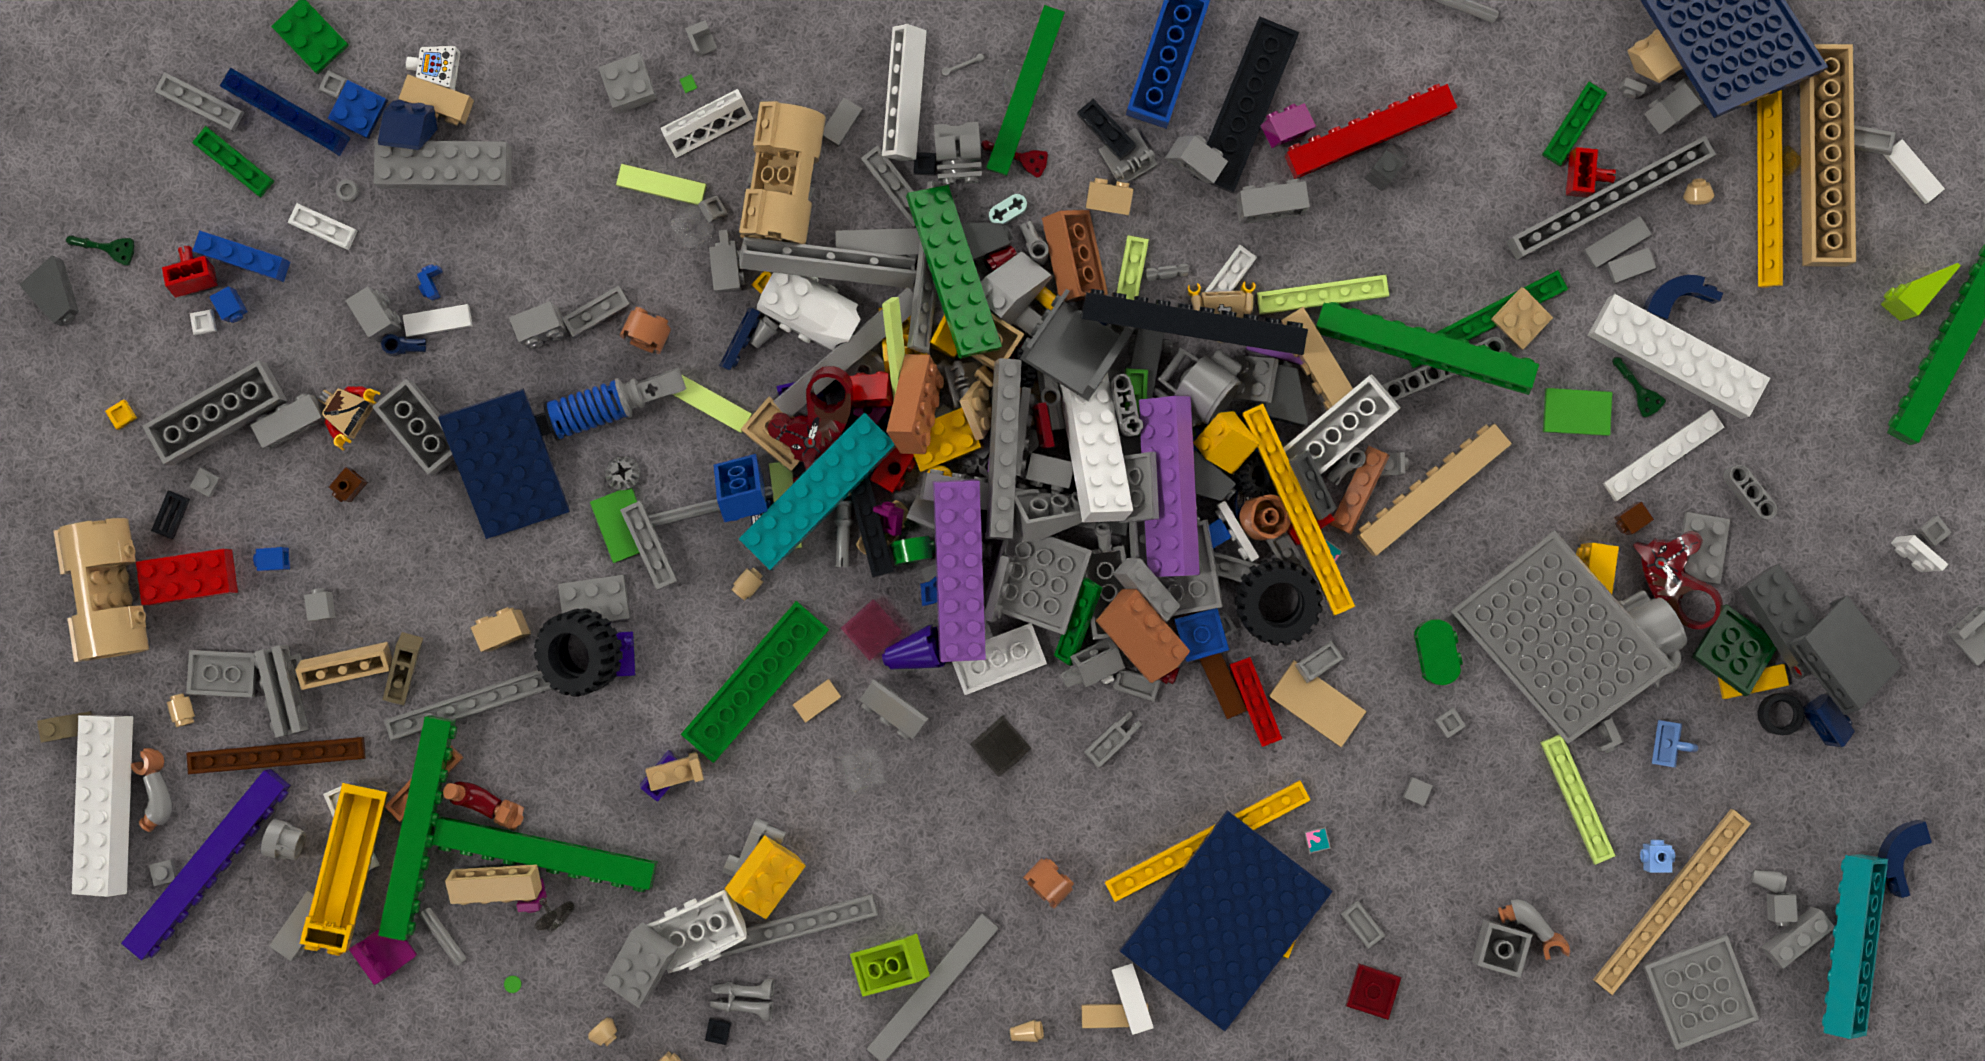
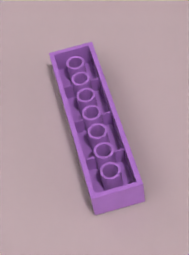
(1174, 536)
(959, 570)

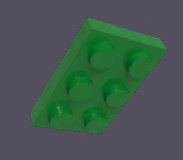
(310, 35)

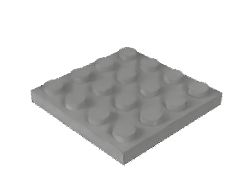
(1043, 581)
(1193, 591)
(1700, 992)

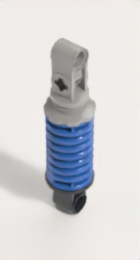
(604, 406)

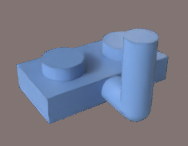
(1668, 743)

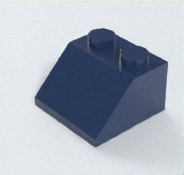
(407, 125)
(1829, 721)

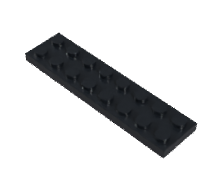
(1250, 98)

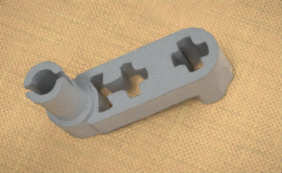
(1131, 415)
(757, 832)

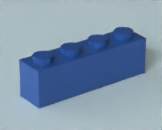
(241, 256)

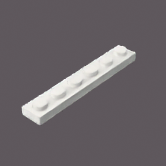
(1663, 455)

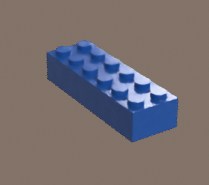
(1166, 61)

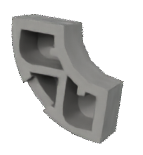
(1674, 107)

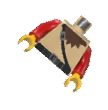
(346, 411)

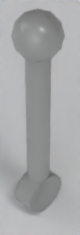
(946, 71)

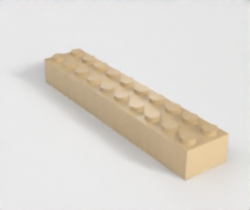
(1828, 161)

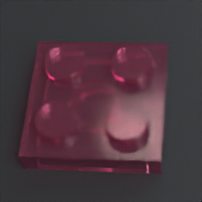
(871, 629)

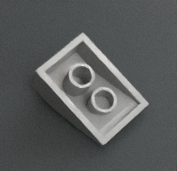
(1014, 286)

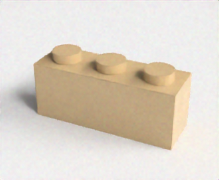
(446, 102)

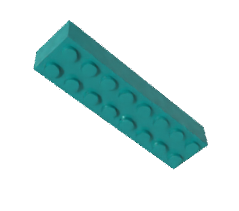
(818, 492)
(1855, 946)

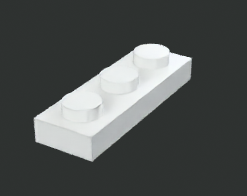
(1246, 549)

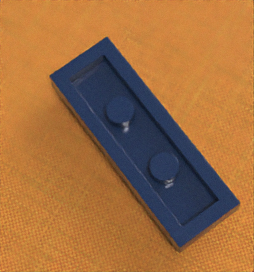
(740, 339)

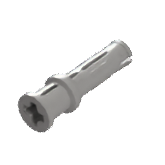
(843, 522)

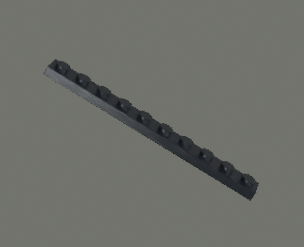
(864, 502)

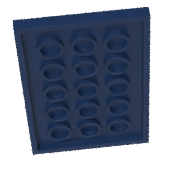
(504, 463)

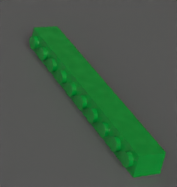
(1427, 348)
(1943, 359)
(417, 828)
(544, 853)

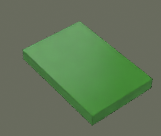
(1577, 412)
(612, 523)

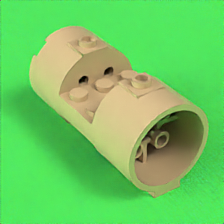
(785, 148)
(97, 561)

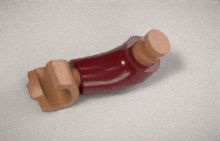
(480, 800)

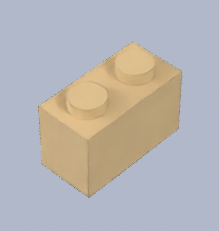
(1109, 197)

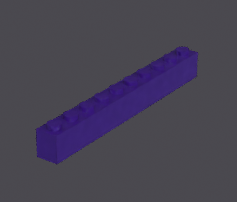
(206, 864)

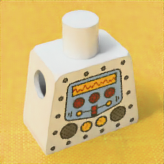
(436, 65)

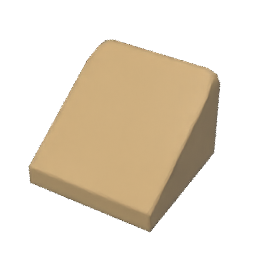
(986, 376)

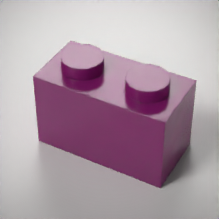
(1288, 125)

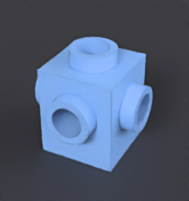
(1657, 857)

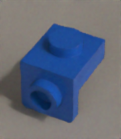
(427, 285)

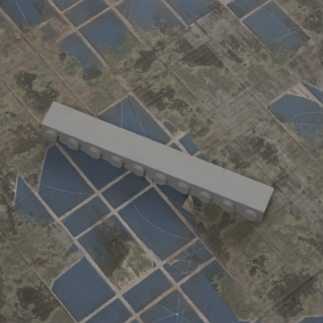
(1610, 198)

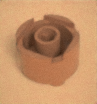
(646, 331)
(1264, 517)
(1048, 882)

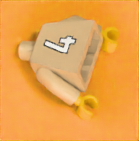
(1231, 301)

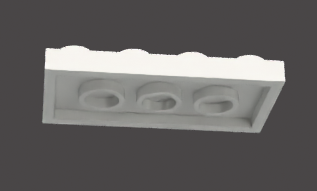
(1005, 658)

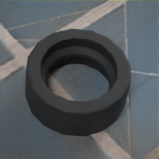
(1763, 714)

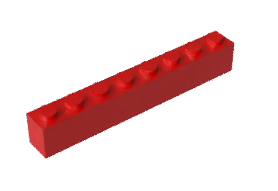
(1370, 131)

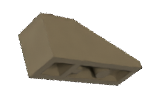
(402, 668)

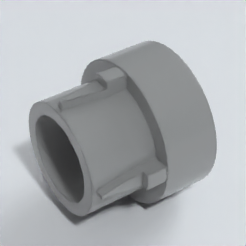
(282, 840)

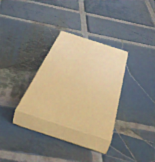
(1317, 705)

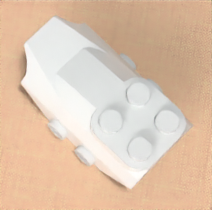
(809, 309)
(701, 929)

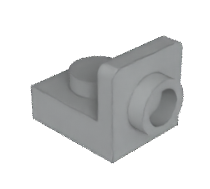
(1395, 465)
(1608, 730)

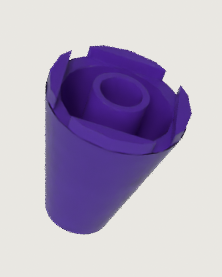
(915, 651)

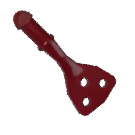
(1024, 159)

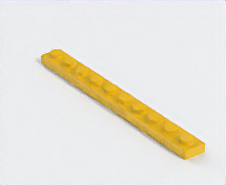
(1770, 190)
(1298, 510)
(1178, 854)

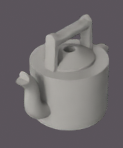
(1209, 383)
(1659, 623)

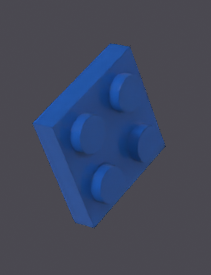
(357, 109)
(1202, 634)

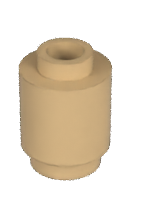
(747, 583)
(181, 710)

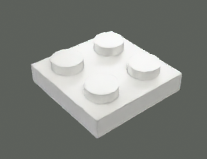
(1920, 554)

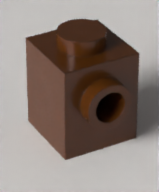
(347, 485)

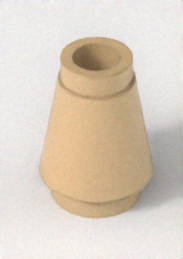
(1030, 1032)

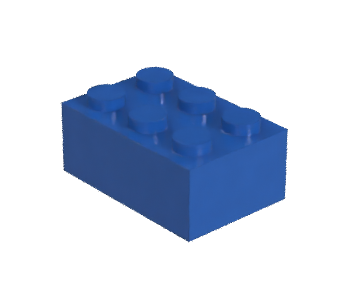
(740, 488)

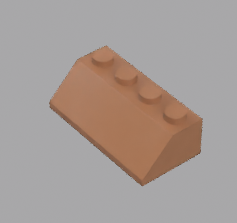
(1074, 253)
(1142, 635)

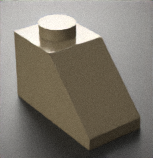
(59, 727)

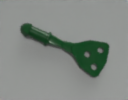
(110, 248)
(1641, 393)

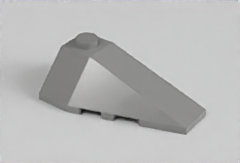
(1044, 514)

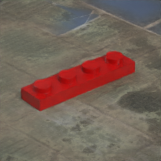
(1255, 701)

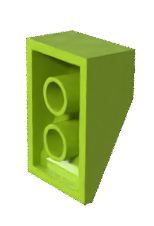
(1911, 298)
(890, 965)

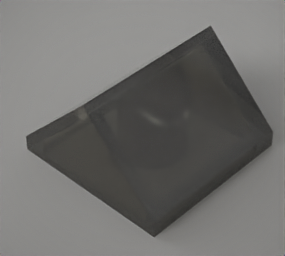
(1000, 746)

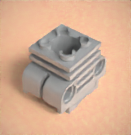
(958, 150)

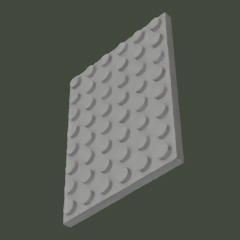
(1562, 637)

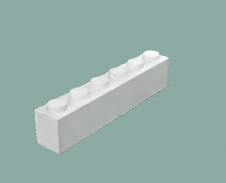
(904, 92)

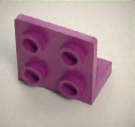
(381, 956)

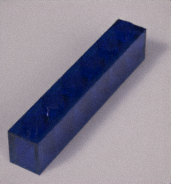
(285, 112)

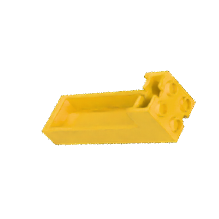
(344, 869)

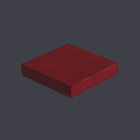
(1043, 425)
(1373, 991)

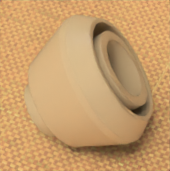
(1698, 192)
(603, 1032)

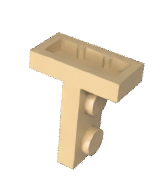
(675, 772)

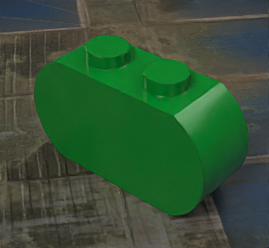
(912, 550)
(1438, 652)

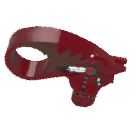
(815, 433)
(1664, 571)

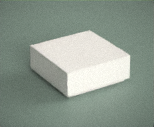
(203, 322)

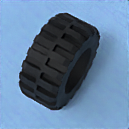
(1298, 621)
(555, 659)

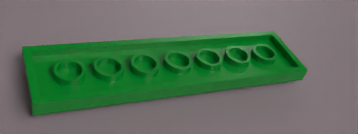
(953, 271)
(755, 682)

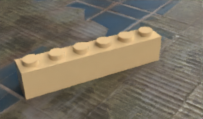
(1320, 362)

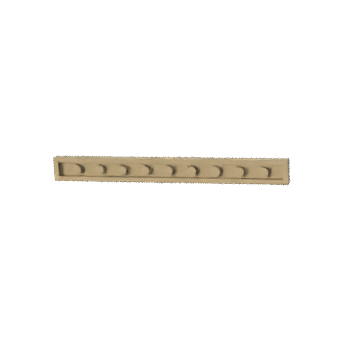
(1671, 901)

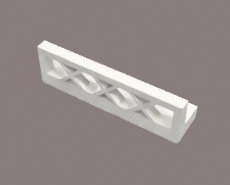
(702, 117)

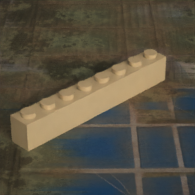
(1434, 489)

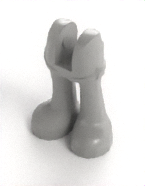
(763, 991)

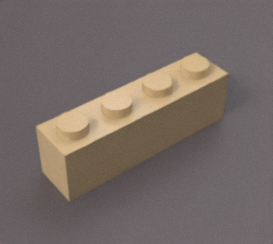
(344, 665)
(493, 884)

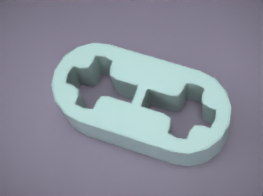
(1005, 205)

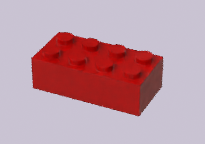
(186, 577)

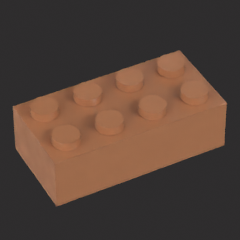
(915, 404)

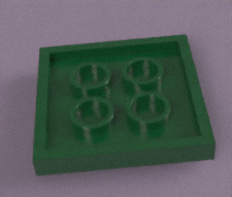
(1735, 650)

